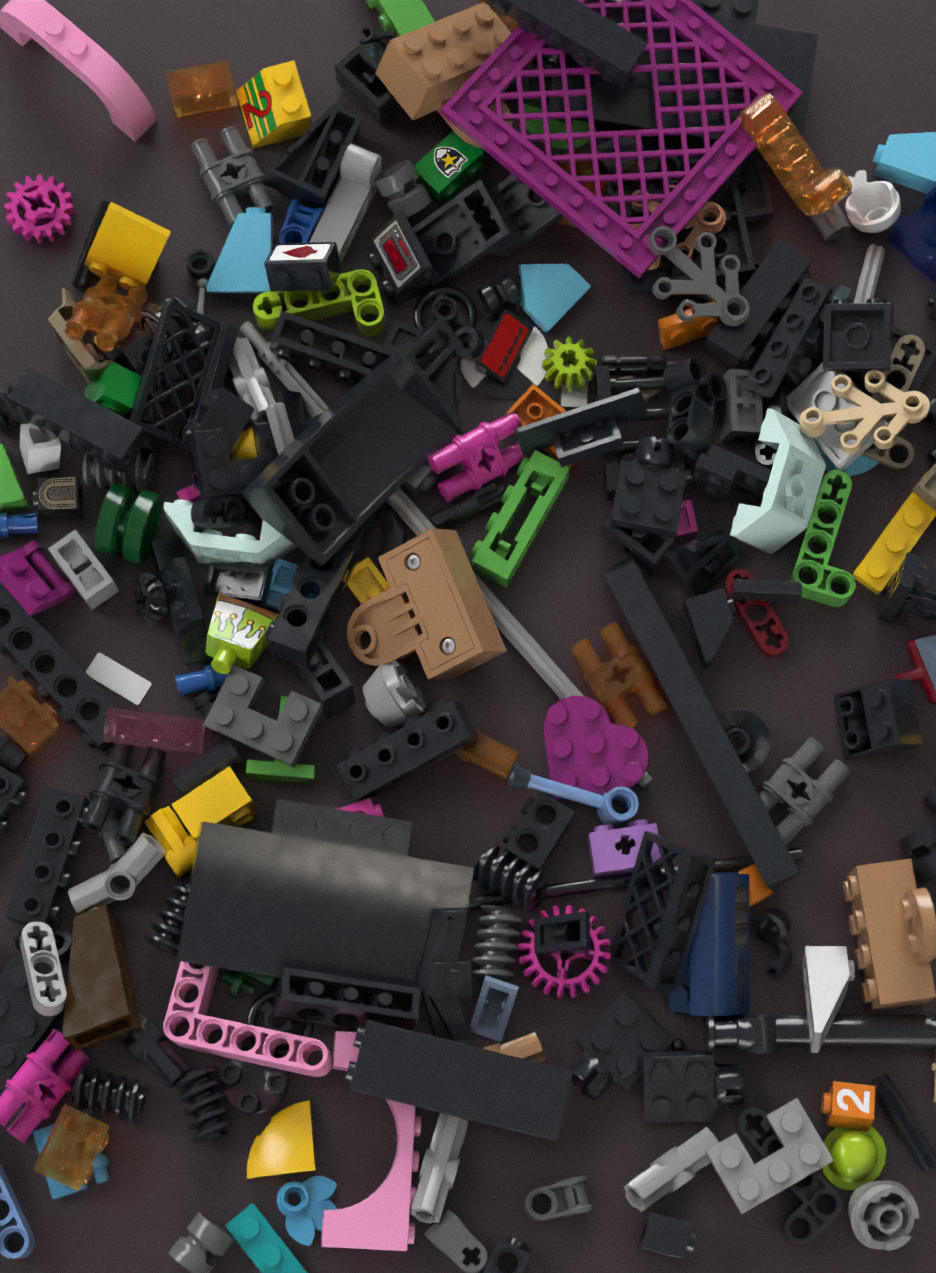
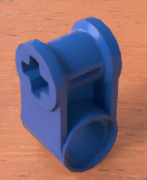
(299, 223)

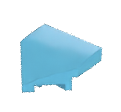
(549, 291)

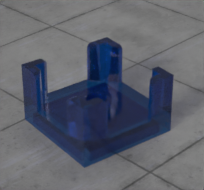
(917, 236)

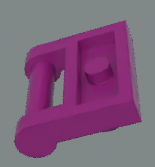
(27, 585)

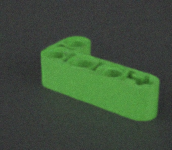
(825, 535)

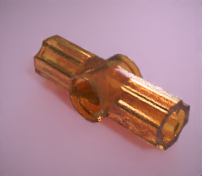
(490, 755)

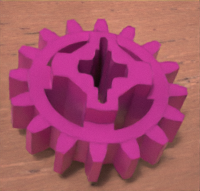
(33, 197)

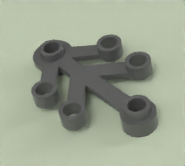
(702, 280)

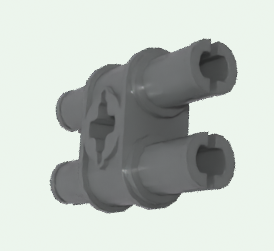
(240, 164)
(816, 792)

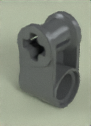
(561, 1199)
(453, 1238)

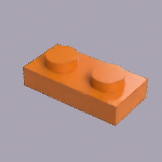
(676, 332)

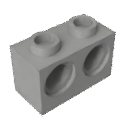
(83, 569)

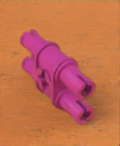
(478, 456)
(39, 1085)

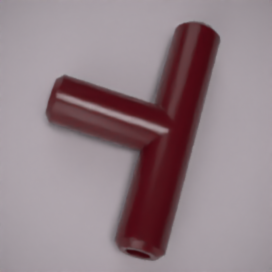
(919, 672)

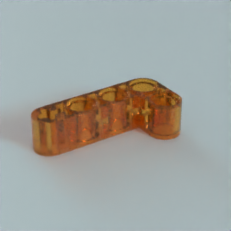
(791, 158)

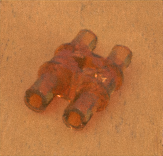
(106, 313)
(625, 661)

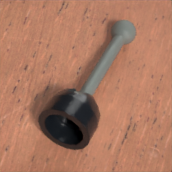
(201, 332)

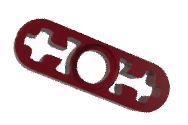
(776, 630)

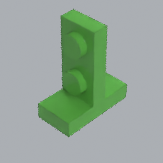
(279, 771)

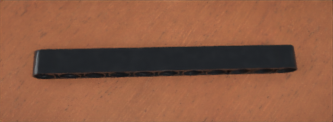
(701, 723)

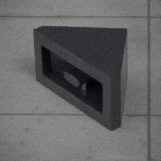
(562, 934)

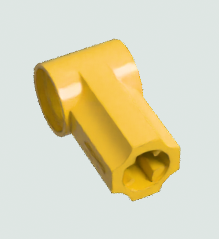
(174, 839)

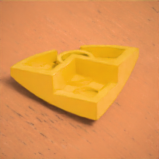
(284, 1144)

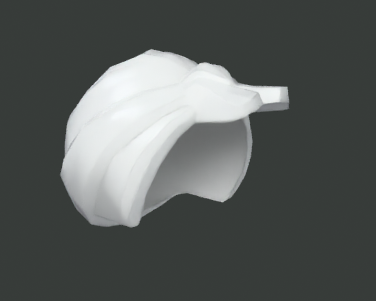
(872, 205)

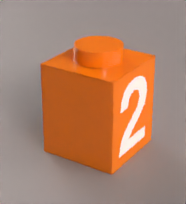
(849, 1105)

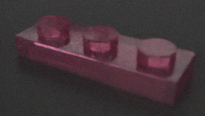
(154, 730)

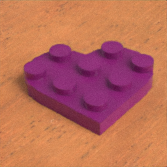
(590, 750)

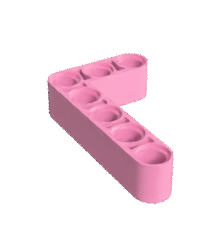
(234, 1032)

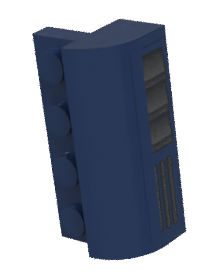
(718, 960)

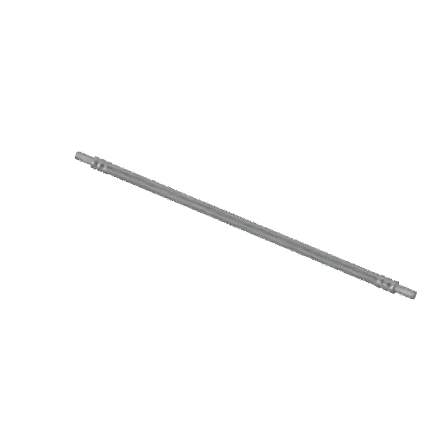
(419, 524)

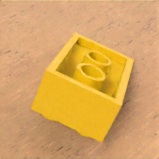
(126, 247)

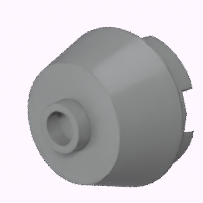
(392, 695)
(882, 1214)

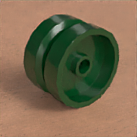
(128, 523)

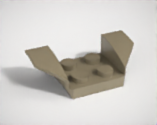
(81, 354)

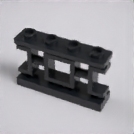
(910, 592)

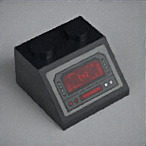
(400, 260)

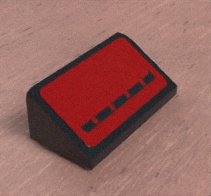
(503, 347)

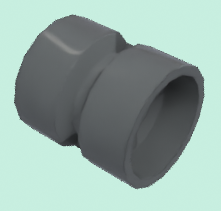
(402, 189)
(201, 1245)

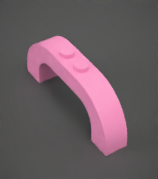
(83, 57)

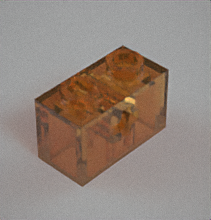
(202, 88)

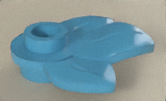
(308, 1215)

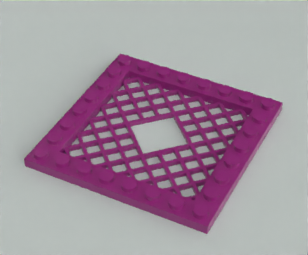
(472, 115)

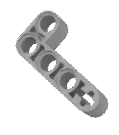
(349, 199)

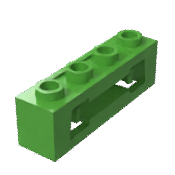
(544, 472)

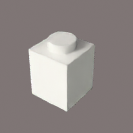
(38, 450)

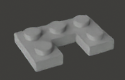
(754, 1183)

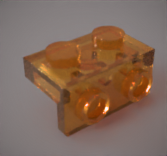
(25, 718)
(72, 1148)

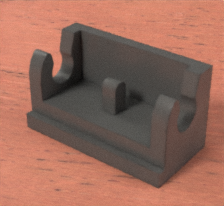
(740, 410)

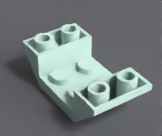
(789, 491)
(211, 546)

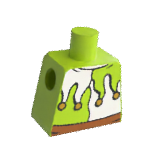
(237, 633)

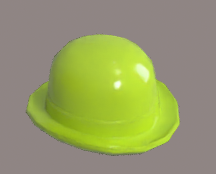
(856, 1157)

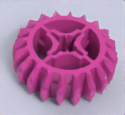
(561, 980)

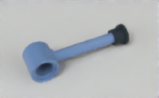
(522, 778)

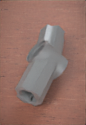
(250, 380)
(133, 864)
(439, 1168)
(670, 1170)

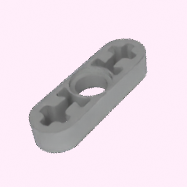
(37, 981)

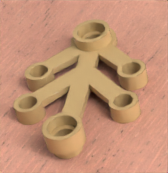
(869, 412)

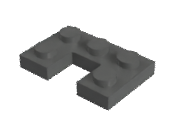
(279, 739)

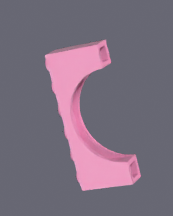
(383, 1217)

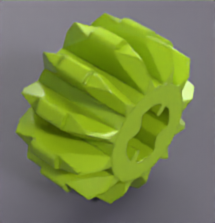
(569, 353)

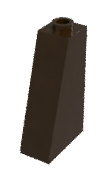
(99, 981)

